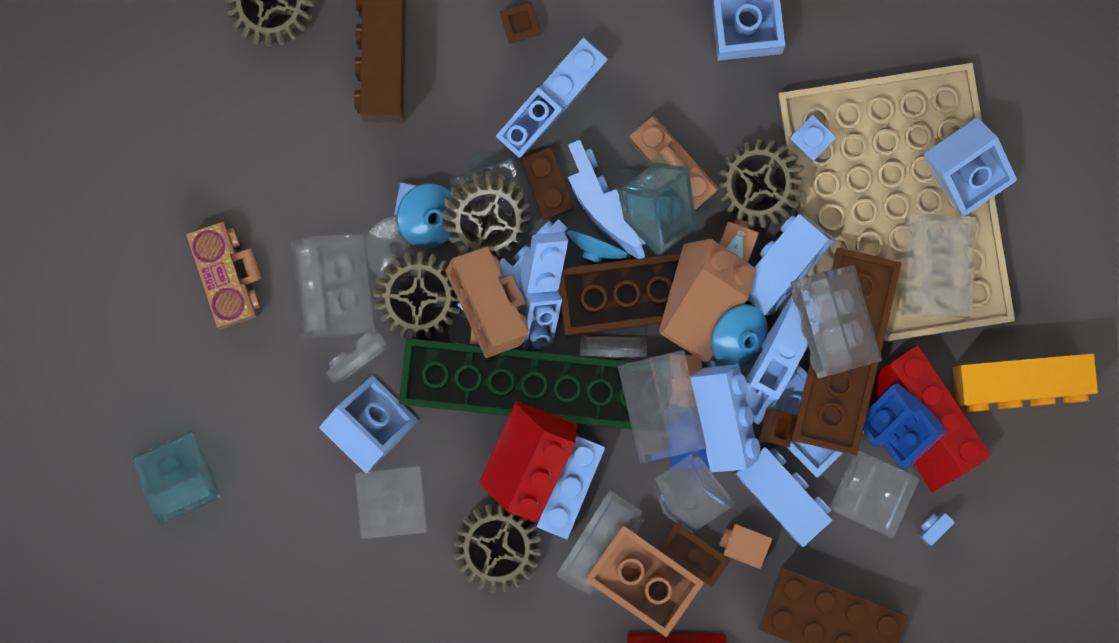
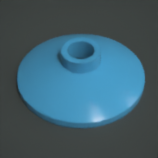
(414, 214)
(595, 249)
(739, 335)

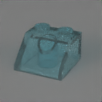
(659, 205)
(175, 478)

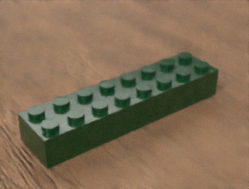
(465, 381)

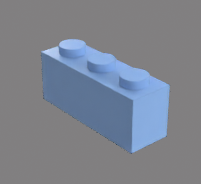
(787, 261)
(725, 418)
(571, 488)
(785, 496)

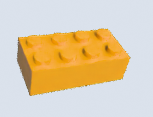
(1021, 380)

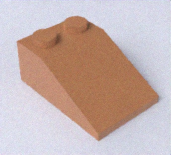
(703, 290)
(644, 581)

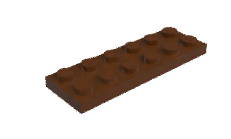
(837, 405)

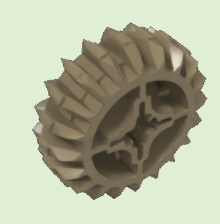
(265, 17)
(754, 192)
(509, 226)
(401, 294)
(485, 573)

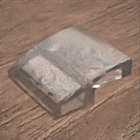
(874, 494)

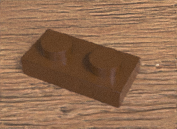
(547, 183)
(694, 554)

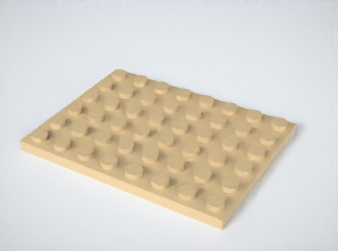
(879, 176)

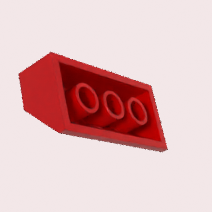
(960, 446)

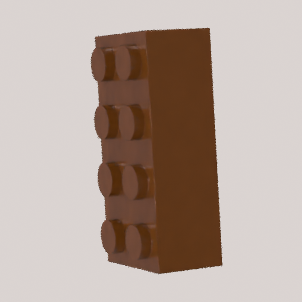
(381, 60)
(616, 294)
(818, 613)

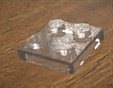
(346, 365)
(390, 502)

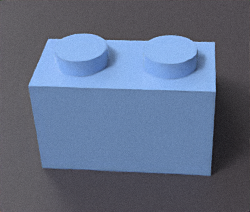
(747, 28)
(970, 166)
(368, 424)

